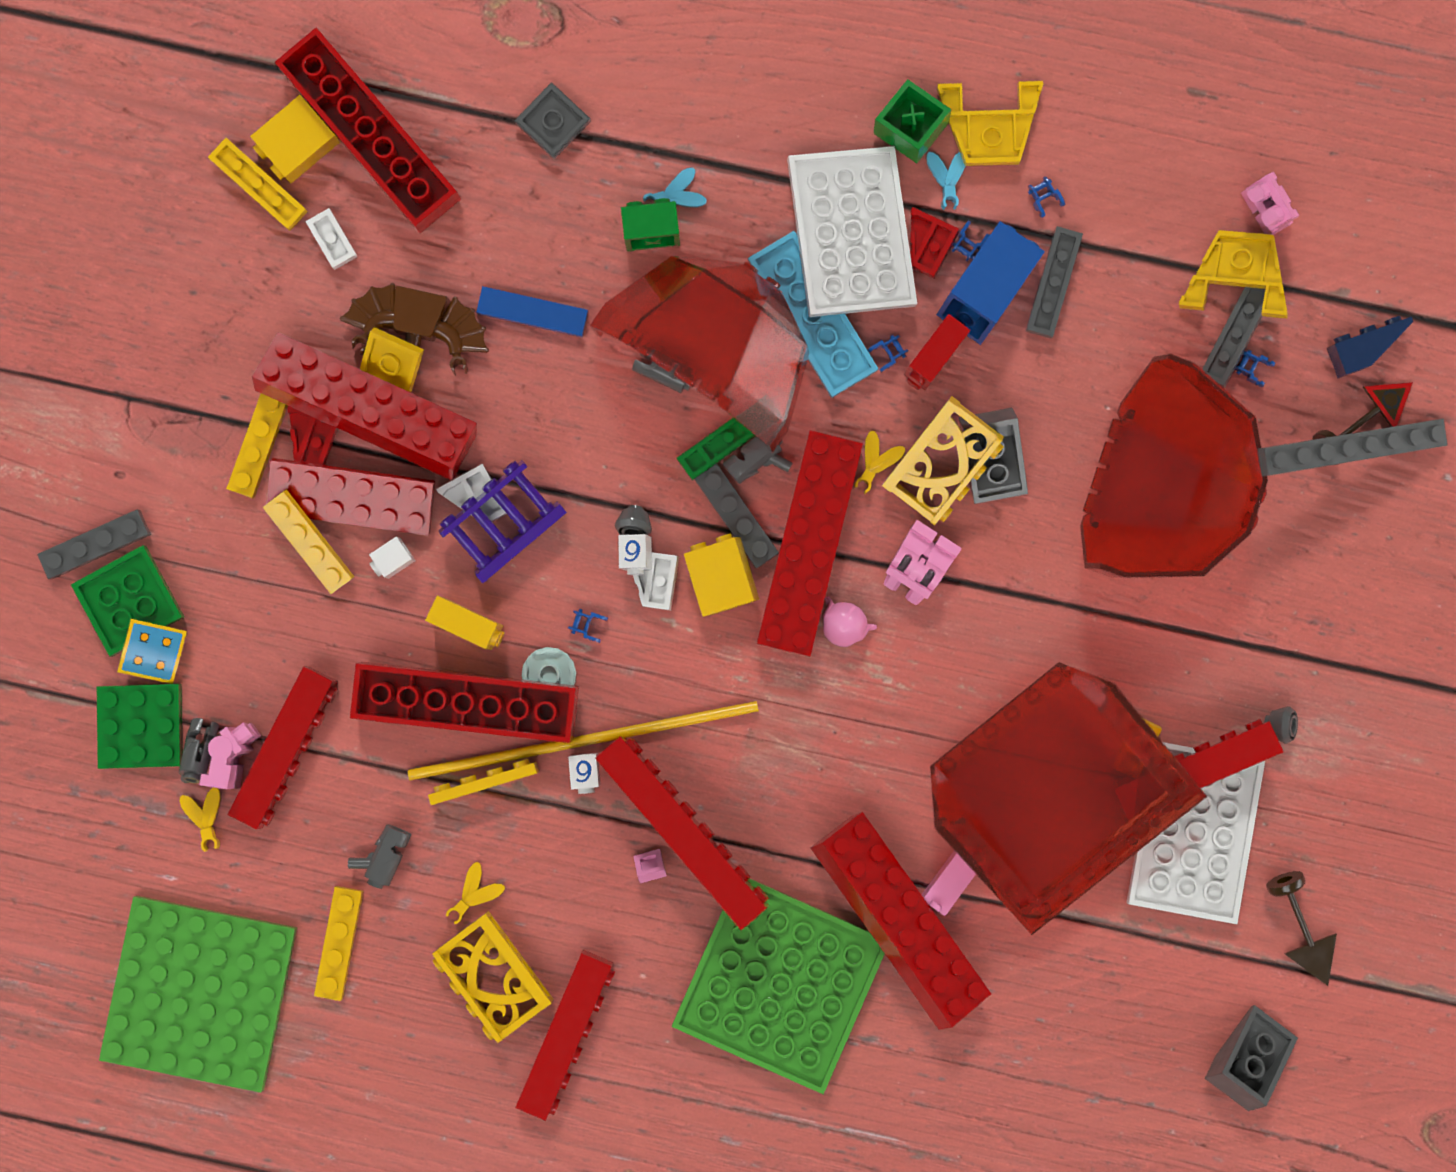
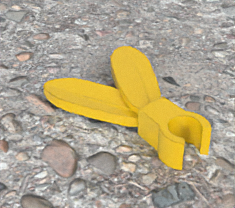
(876, 463)
(204, 817)
(472, 895)

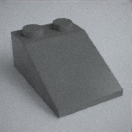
(1006, 473)
(1252, 1060)

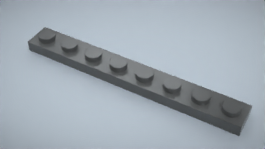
(1352, 447)

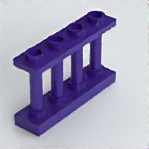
(527, 530)

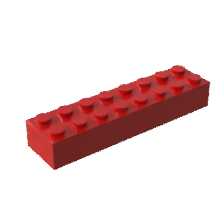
(368, 130)
(364, 406)
(809, 543)
(464, 702)
(682, 832)
(901, 921)

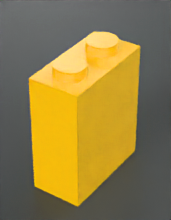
(294, 140)
(721, 575)
(465, 623)

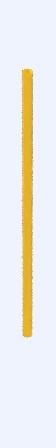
(583, 740)

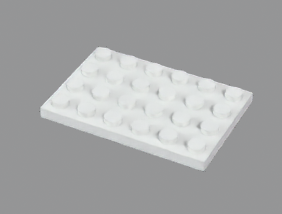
(851, 231)
(1204, 856)

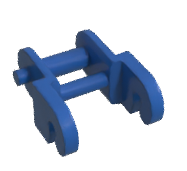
(1056, 193)
(962, 237)
(885, 345)
(1250, 375)
(579, 614)

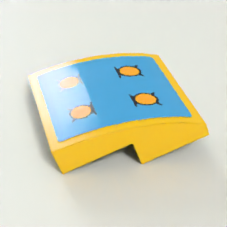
(151, 651)

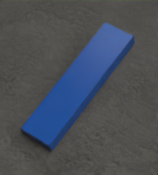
(532, 311)

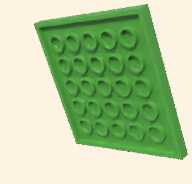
(782, 988)
(198, 994)

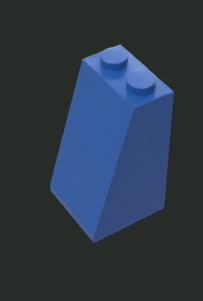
(991, 281)

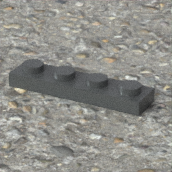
(1054, 282)
(1235, 336)
(736, 515)
(94, 544)

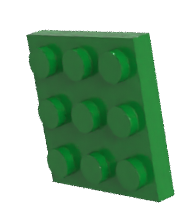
(126, 591)
(139, 726)

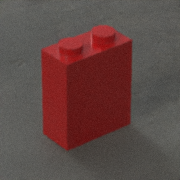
(936, 353)

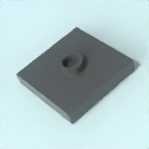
(552, 120)

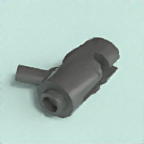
(659, 374)
(755, 456)
(195, 754)
(385, 859)

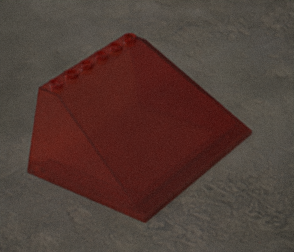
(1057, 792)

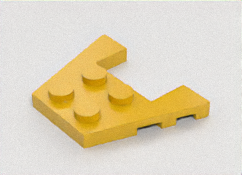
(991, 135)
(1239, 261)

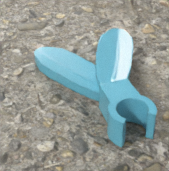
(946, 178)
(676, 192)

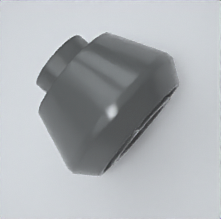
(633, 521)
(1284, 723)

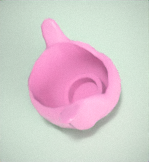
(845, 623)

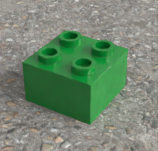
(912, 121)
(650, 225)

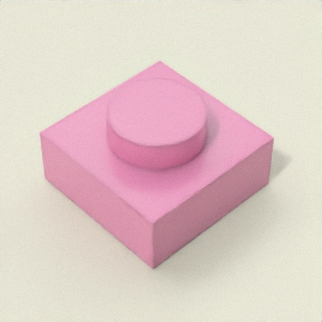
(649, 866)

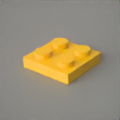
(391, 359)

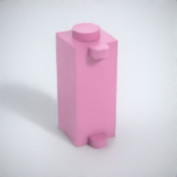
(948, 884)

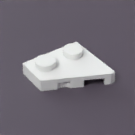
(471, 485)
(658, 585)

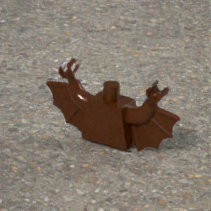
(418, 317)

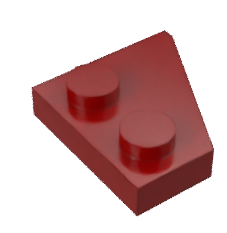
(930, 242)
(310, 437)

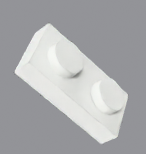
(331, 239)

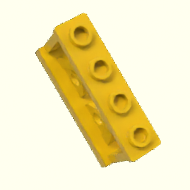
(944, 424)
(530, 985)

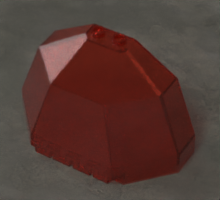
(719, 329)
(1176, 479)

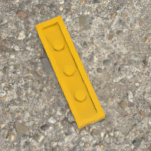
(257, 184)
(257, 446)
(308, 541)
(471, 784)
(338, 943)

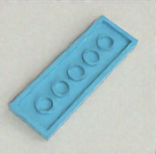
(832, 341)

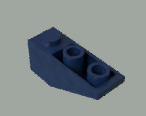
(1362, 351)

